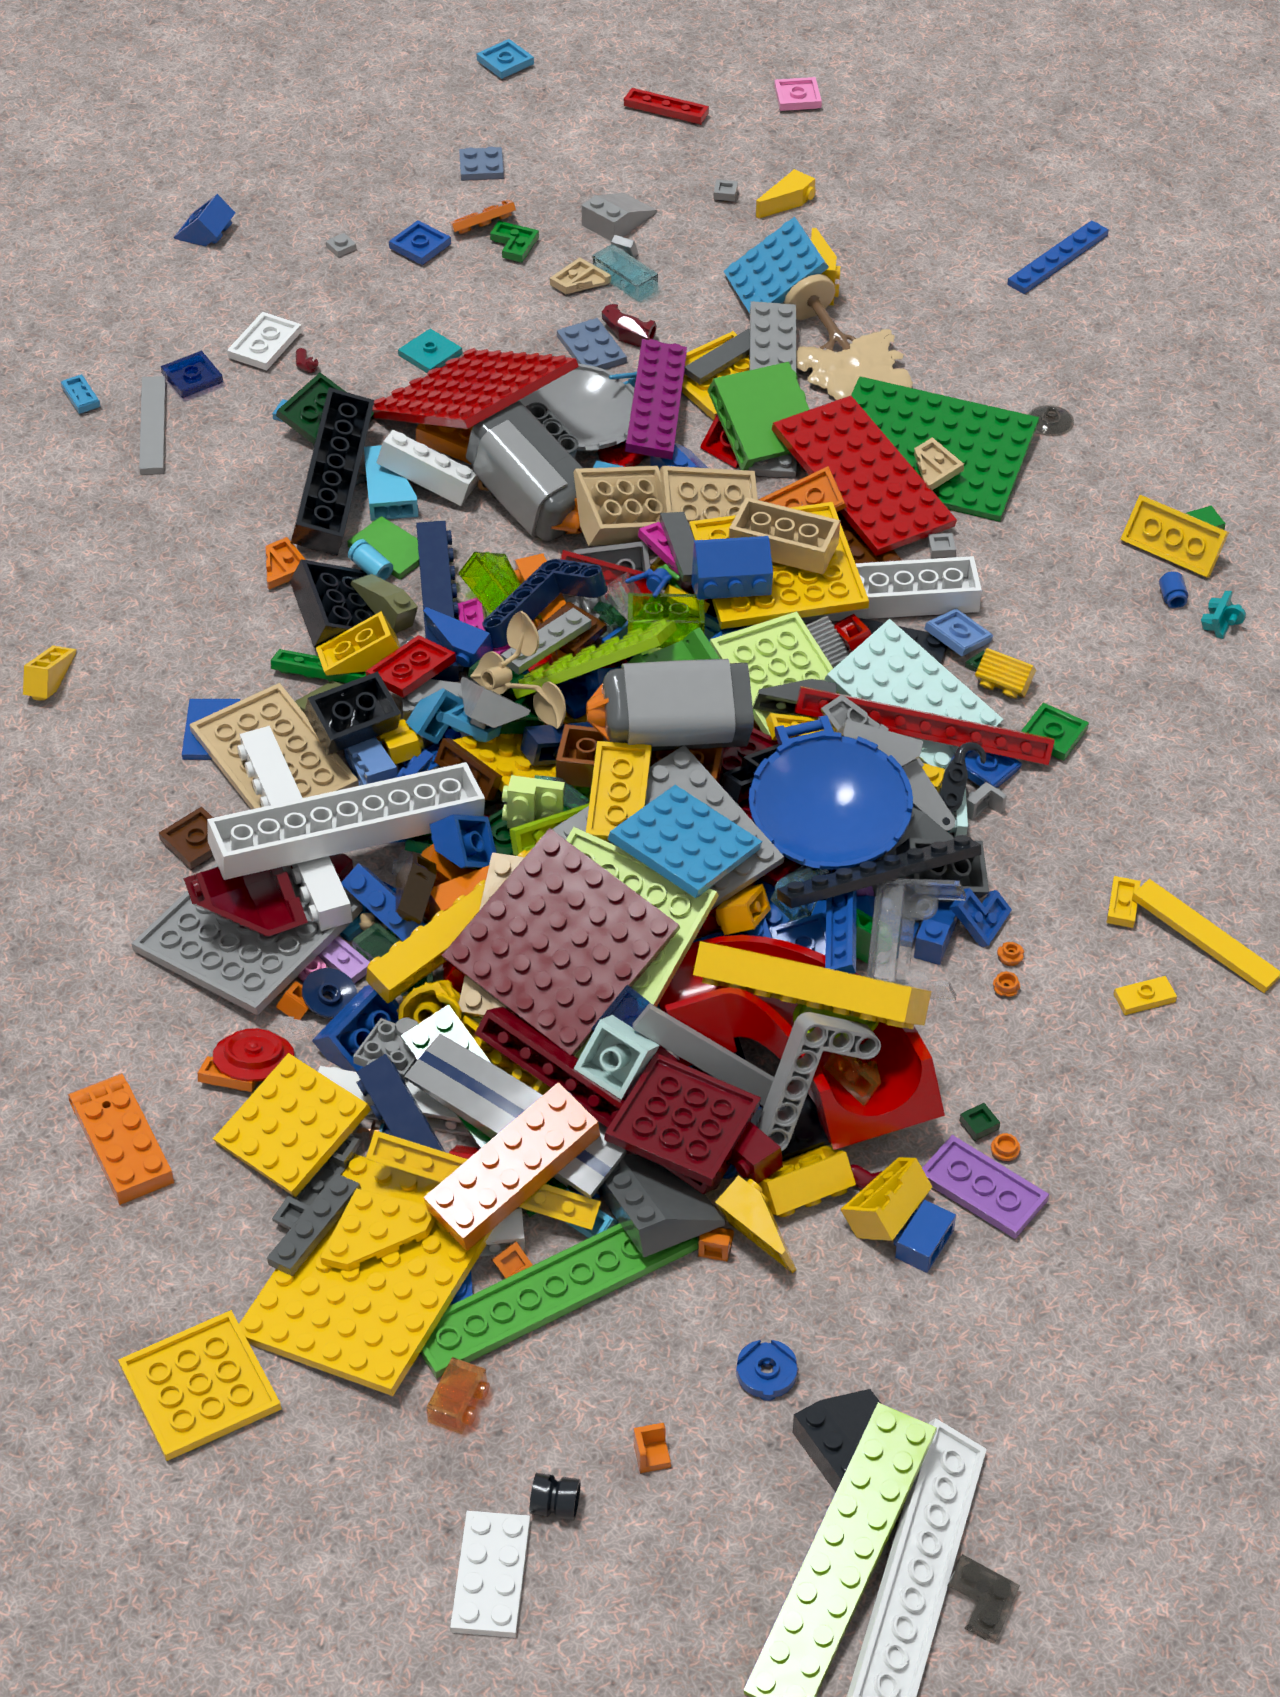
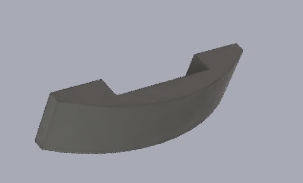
(293, 1206)

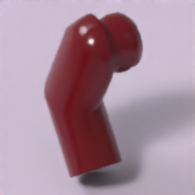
(305, 364)
(862, 1176)

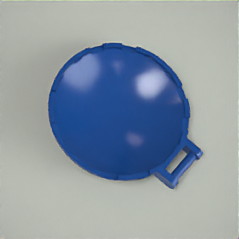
(830, 797)

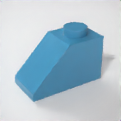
(429, 713)

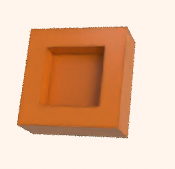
(511, 1260)

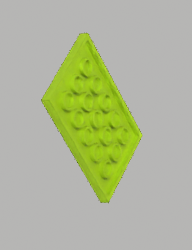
(595, 658)

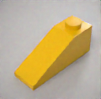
(787, 194)
(46, 672)

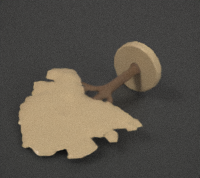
(863, 357)

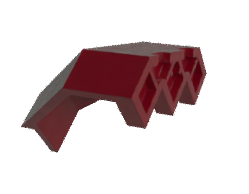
(254, 901)

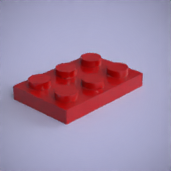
(412, 665)

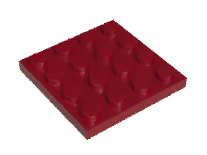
(682, 1119)

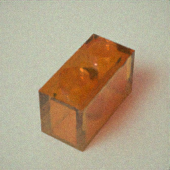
(457, 1396)

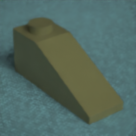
(388, 598)

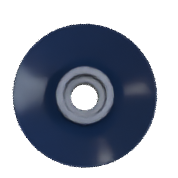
(330, 983)

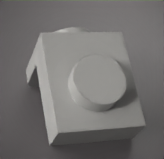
(984, 797)

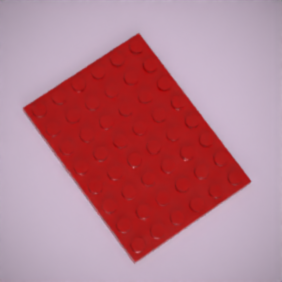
(472, 387)

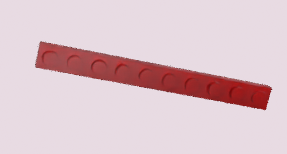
(937, 727)

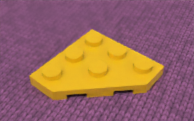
(375, 1227)

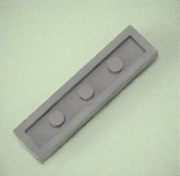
(551, 638)

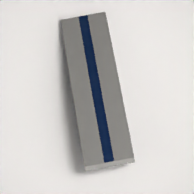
(494, 1099)

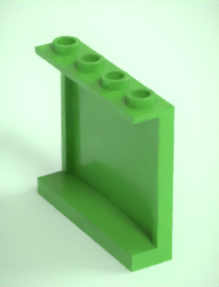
(750, 405)

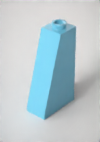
(387, 491)

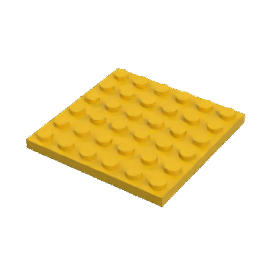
(792, 588)

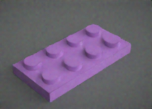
(984, 1186)

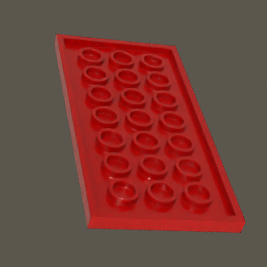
(880, 488)

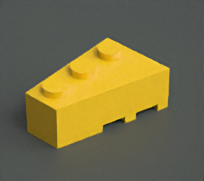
(887, 1200)

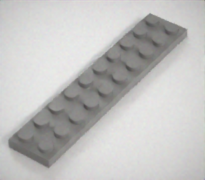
(771, 344)

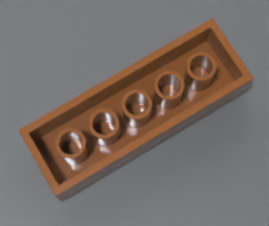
(578, 752)

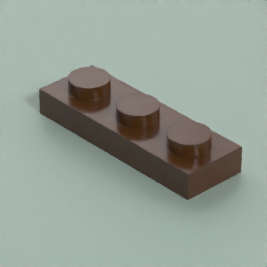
(452, 753)

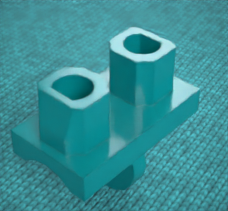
(1222, 615)

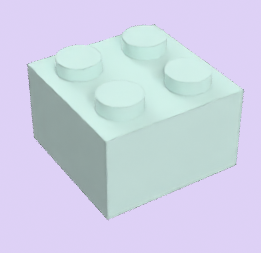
(616, 1056)

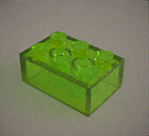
(682, 608)

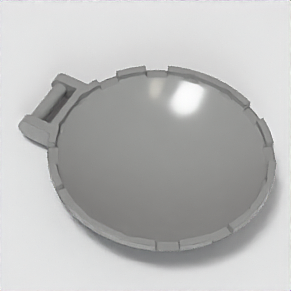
(589, 406)

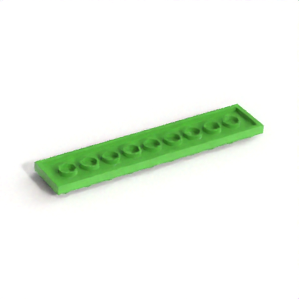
(542, 1295)

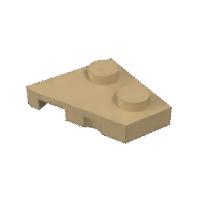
(579, 276)
(936, 463)

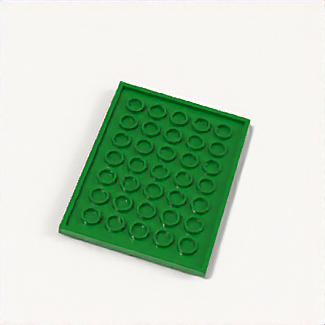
(981, 436)

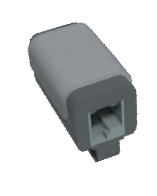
(529, 467)
(675, 704)

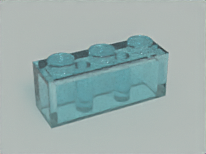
(627, 272)

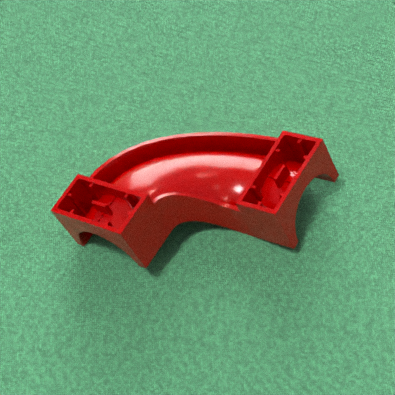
(906, 1068)

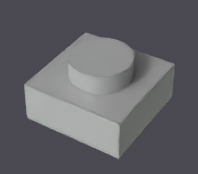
(725, 190)
(341, 245)
(626, 245)
(941, 545)

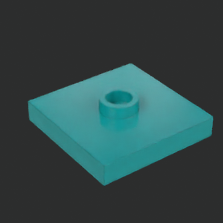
(429, 351)

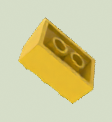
(807, 1180)

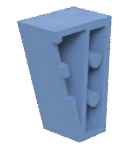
(370, 762)

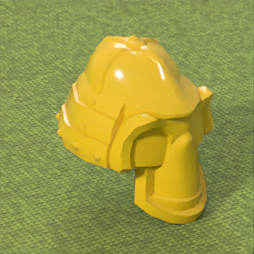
(428, 1000)

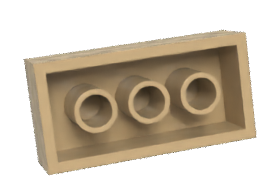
(794, 535)

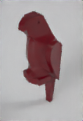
(628, 327)

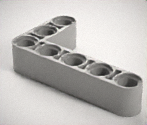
(803, 1069)

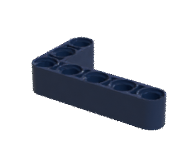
(541, 589)

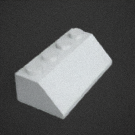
(427, 467)

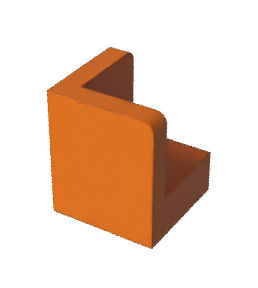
(716, 1244)
(651, 1448)

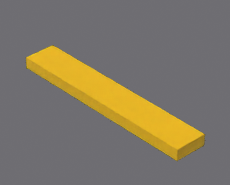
(1206, 935)

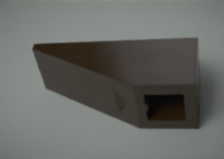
(414, 887)

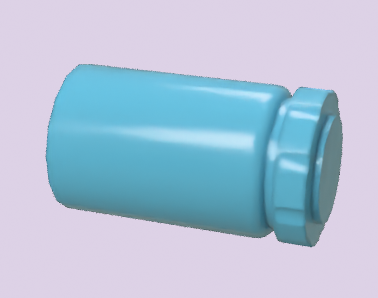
(370, 559)

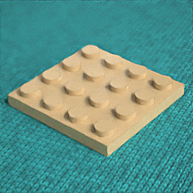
(705, 491)

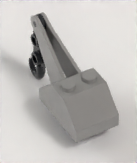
(907, 751)

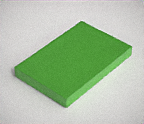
(393, 543)

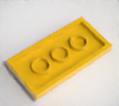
(1174, 535)
(617, 785)

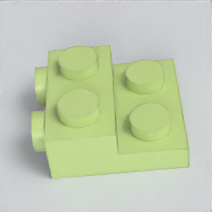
(531, 800)

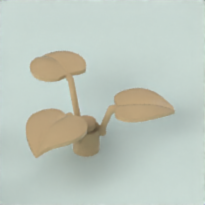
(496, 676)

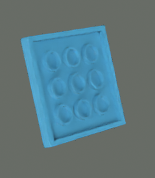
(775, 265)
(685, 841)

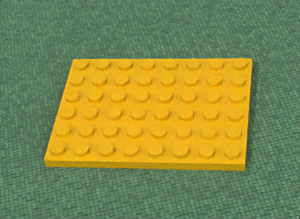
(365, 1319)

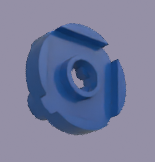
(761, 1384)

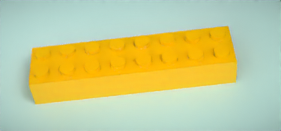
(812, 985)

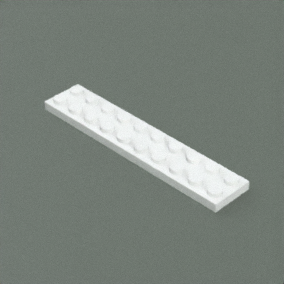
(918, 1568)

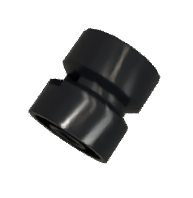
(555, 1496)

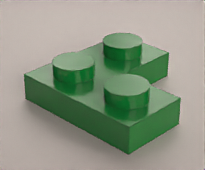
(517, 238)

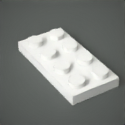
(490, 1574)

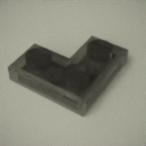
(992, 1594)

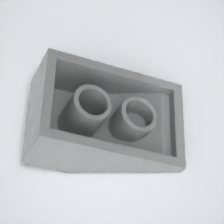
(614, 214)

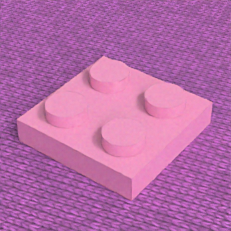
(797, 93)

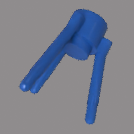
(656, 580)

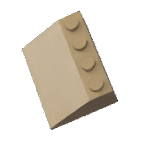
(617, 502)

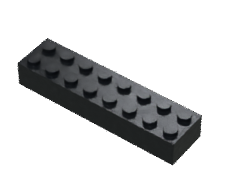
(332, 472)

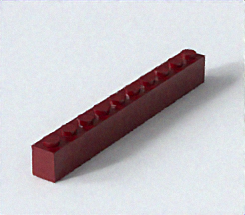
(553, 1065)

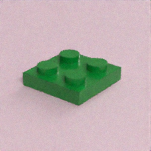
(1060, 726)

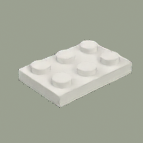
(264, 341)

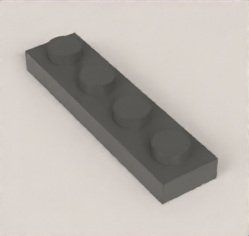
(313, 1225)

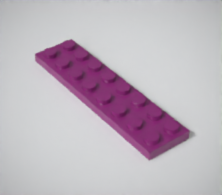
(656, 399)

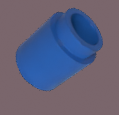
(1173, 589)

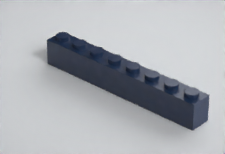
(436, 581)

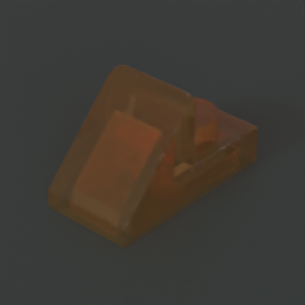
(854, 1075)

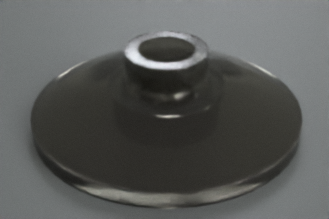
(1053, 420)

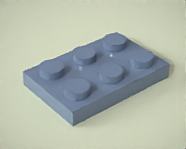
(592, 344)

